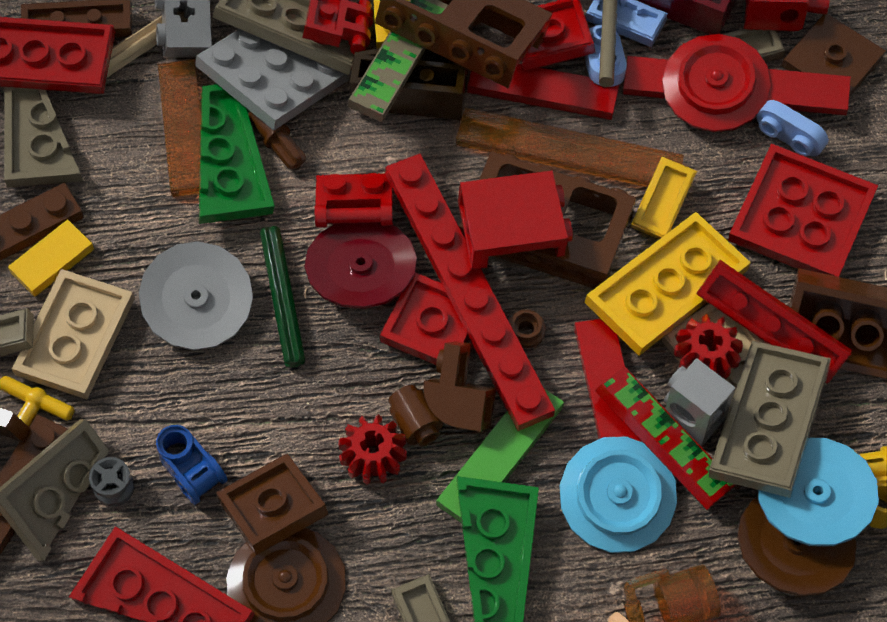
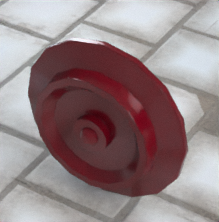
(360, 264)

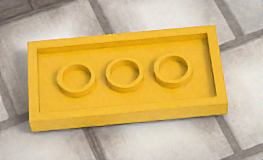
(662, 282)

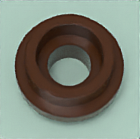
(529, 319)

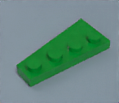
(230, 164)

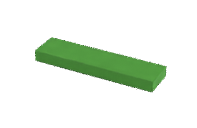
(497, 455)

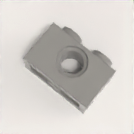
(699, 400)

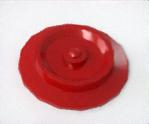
(716, 82)

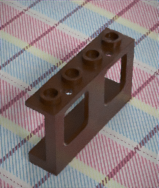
(451, 38)
(584, 259)

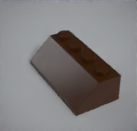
(848, 312)

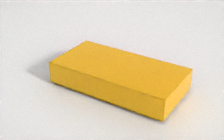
(663, 198)
(43, 261)

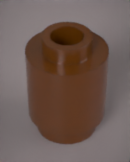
(414, 416)

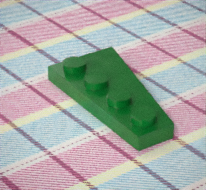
(497, 545)

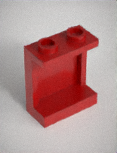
(513, 216)

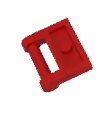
(353, 199)

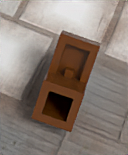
(454, 399)

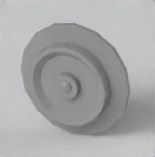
(195, 295)

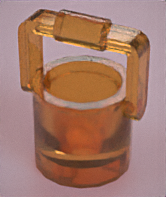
(679, 596)

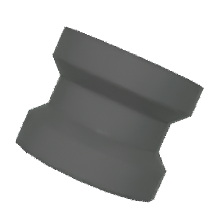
(105, 474)

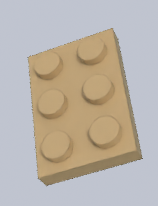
(74, 334)

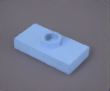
(634, 20)

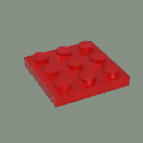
(802, 212)

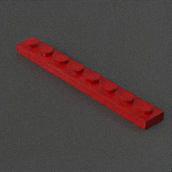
(470, 293)

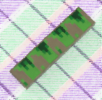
(390, 70)

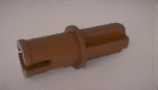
(280, 142)

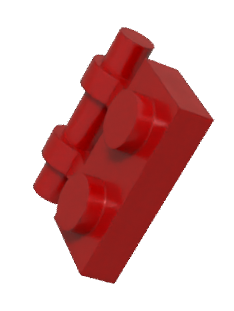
(327, 23)

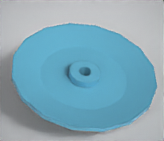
(617, 495)
(830, 498)

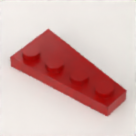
(151, 588)

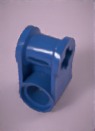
(193, 468)

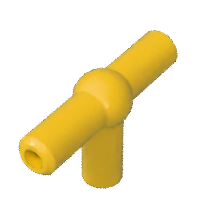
(35, 399)

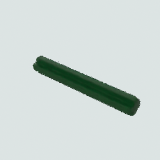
(282, 297)

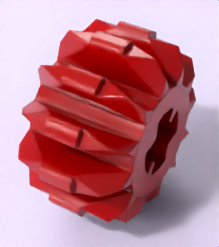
(722, 343)
(358, 456)

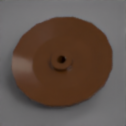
(788, 563)
(289, 581)

